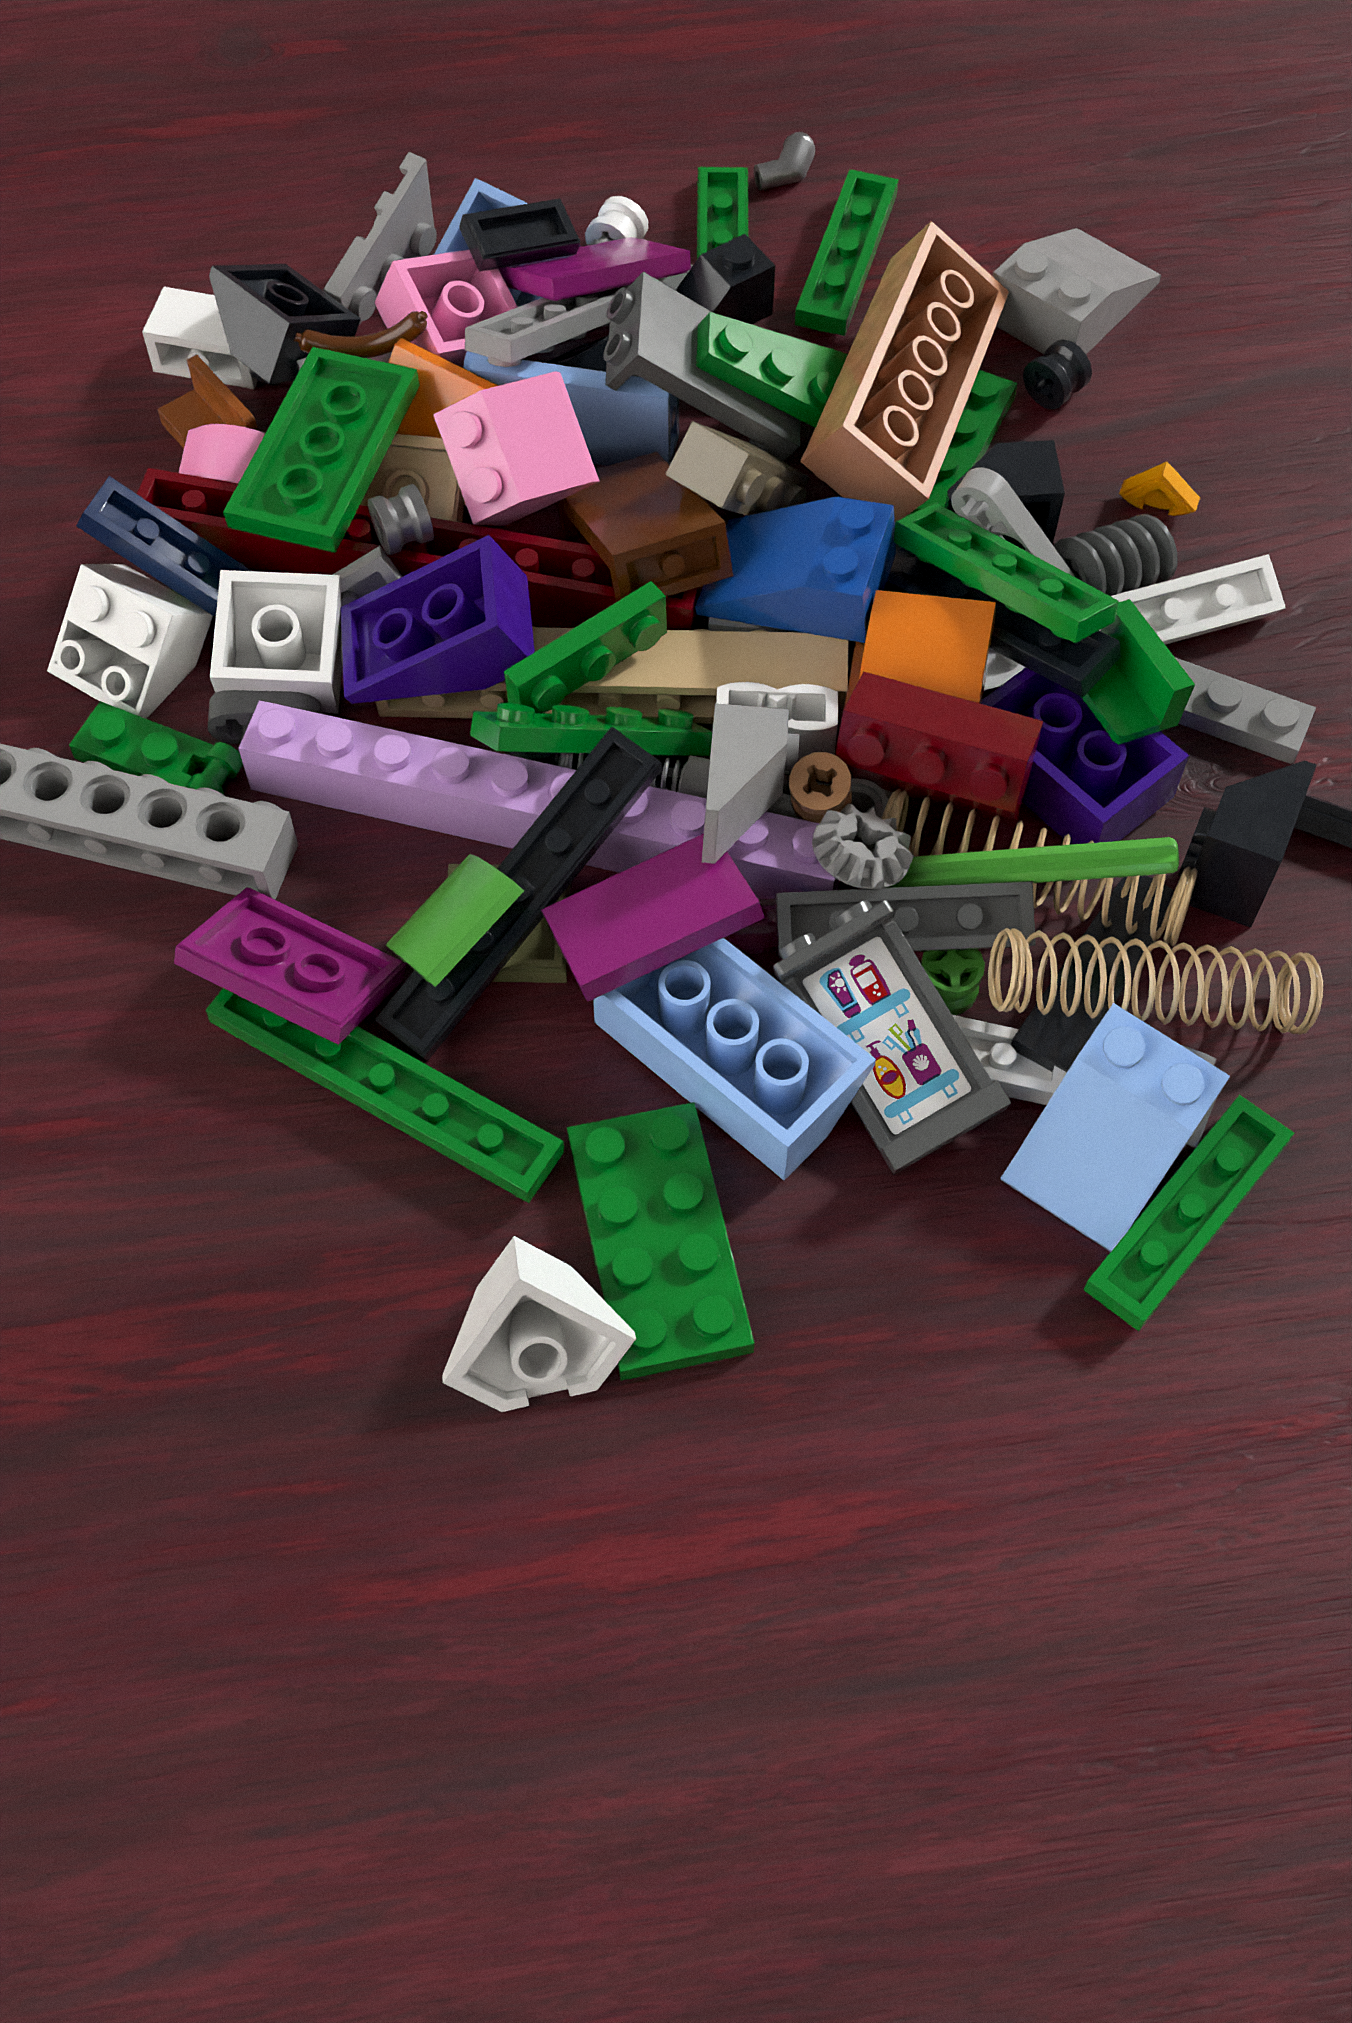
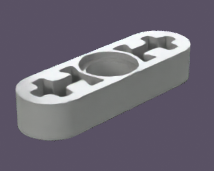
(993, 505)

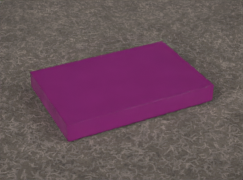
(597, 268)
(650, 916)
(290, 964)

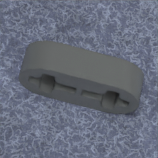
(233, 709)

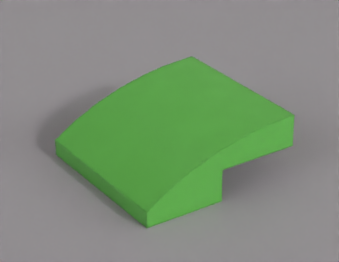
(454, 918)

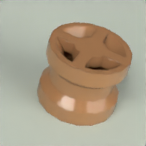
(821, 798)

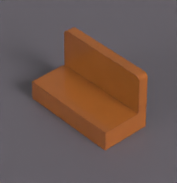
(206, 404)

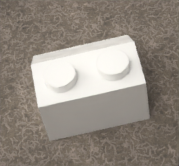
(279, 634)

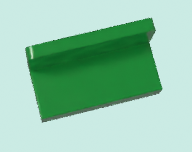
(1144, 687)

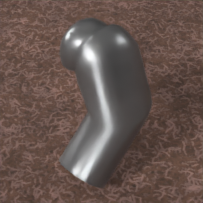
(790, 166)

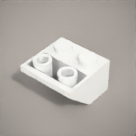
(127, 638)

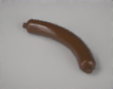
(366, 345)

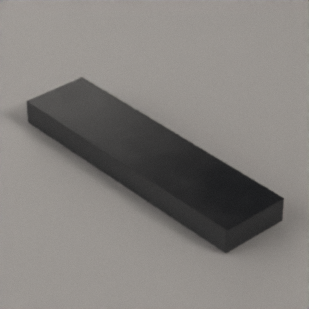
(1059, 1039)

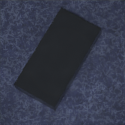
(519, 234)

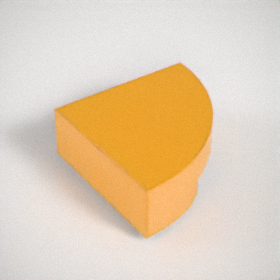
(1161, 489)

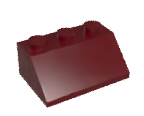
(938, 747)

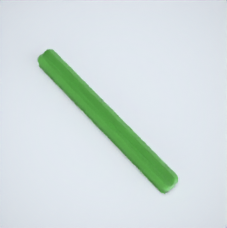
(1046, 863)

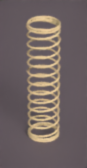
(1175, 914)
(1278, 996)

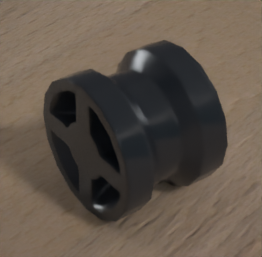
(1057, 374)

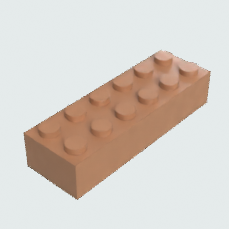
(907, 375)

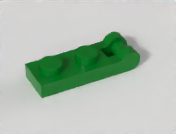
(145, 747)

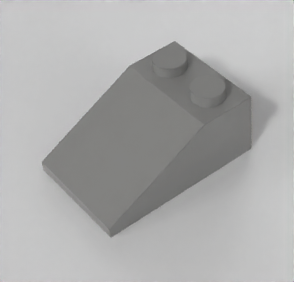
(1069, 290)

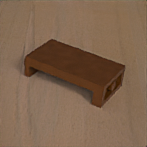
(648, 528)

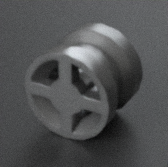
(400, 519)

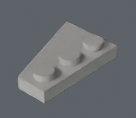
(399, 232)

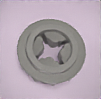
(851, 860)

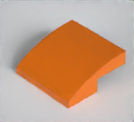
(930, 642)

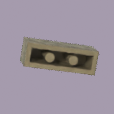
(735, 473)

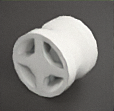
(617, 220)

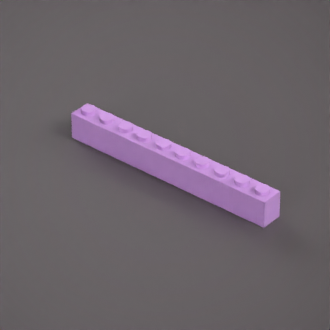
(493, 795)

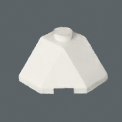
(534, 1333)

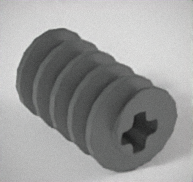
(1121, 555)

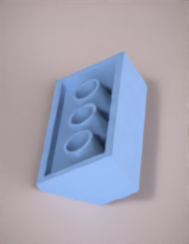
(740, 1050)

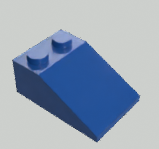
(806, 568)

